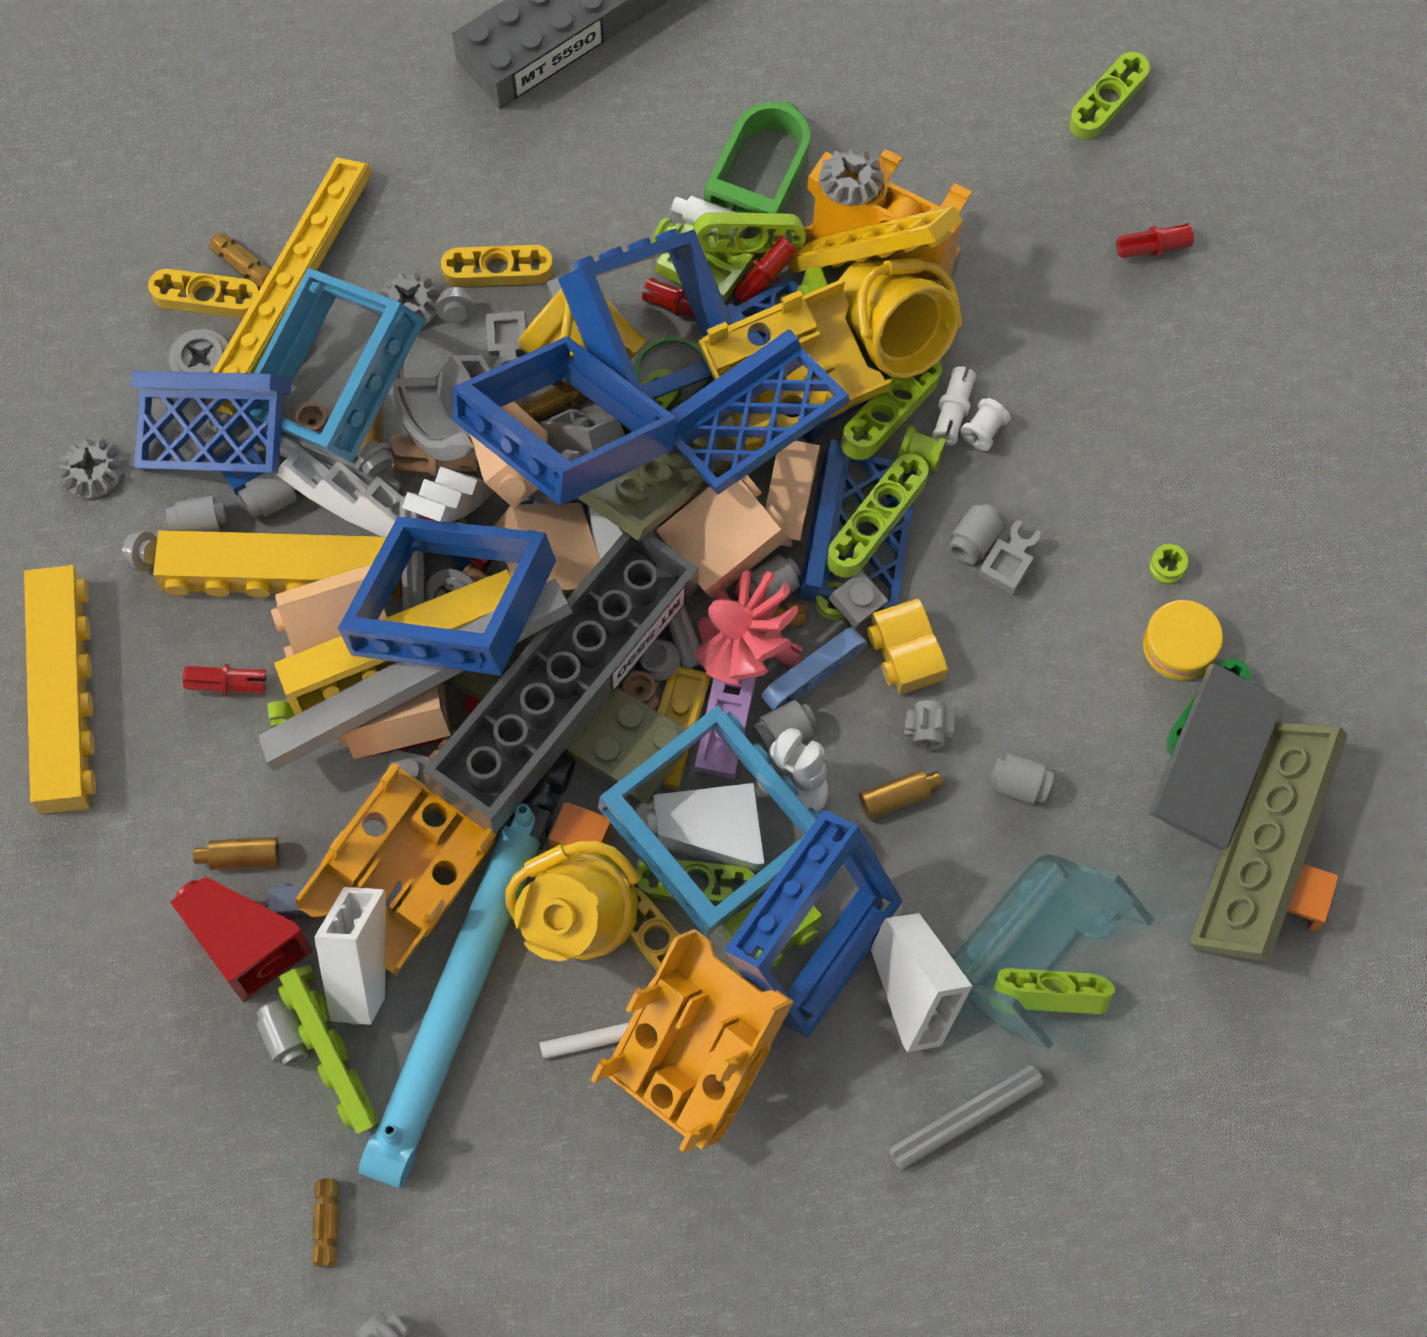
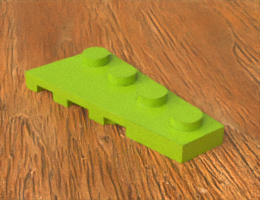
(330, 1047)

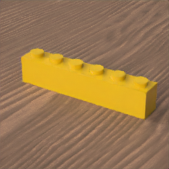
(256, 561)
(330, 667)
(57, 690)

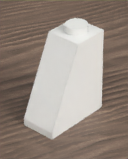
(710, 825)
(353, 955)
(919, 981)

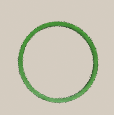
(665, 340)

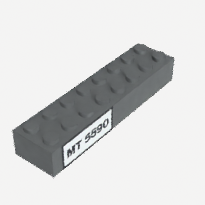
(532, 40)
(561, 680)

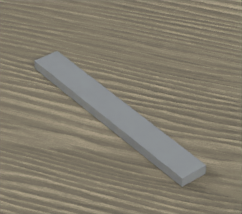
(385, 691)

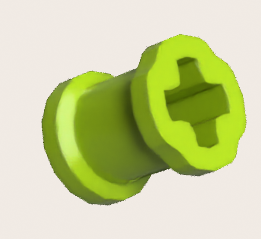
(924, 446)

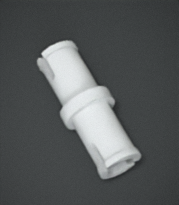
(954, 405)

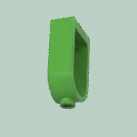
(763, 116)

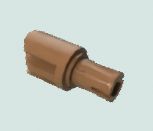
(414, 461)

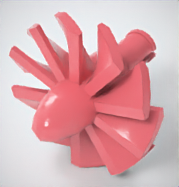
(743, 633)

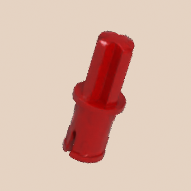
(1155, 240)
(765, 270)
(667, 297)
(224, 679)

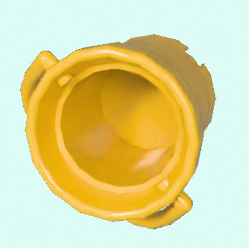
(900, 317)
(557, 322)
(577, 903)

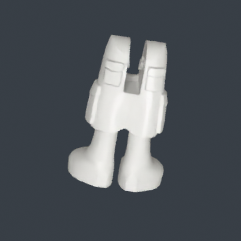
(802, 766)

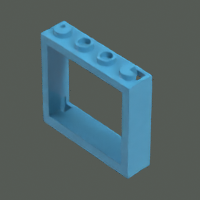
(372, 374)
(658, 858)

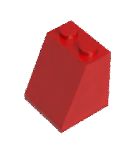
(240, 935)

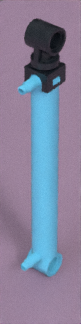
(393, 1146)

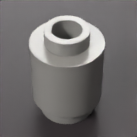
(267, 495)
(197, 514)
(976, 533)
(784, 571)
(785, 717)
(1021, 779)
(280, 1033)

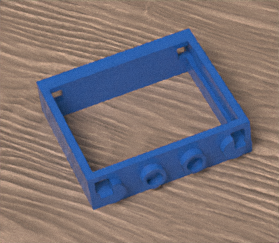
(597, 323)
(479, 412)
(441, 646)
(788, 902)

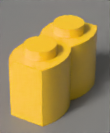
(907, 646)

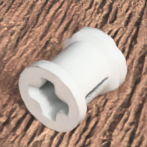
(985, 424)

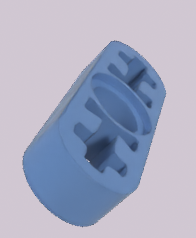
(815, 669)

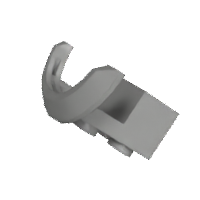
(427, 403)
(577, 434)

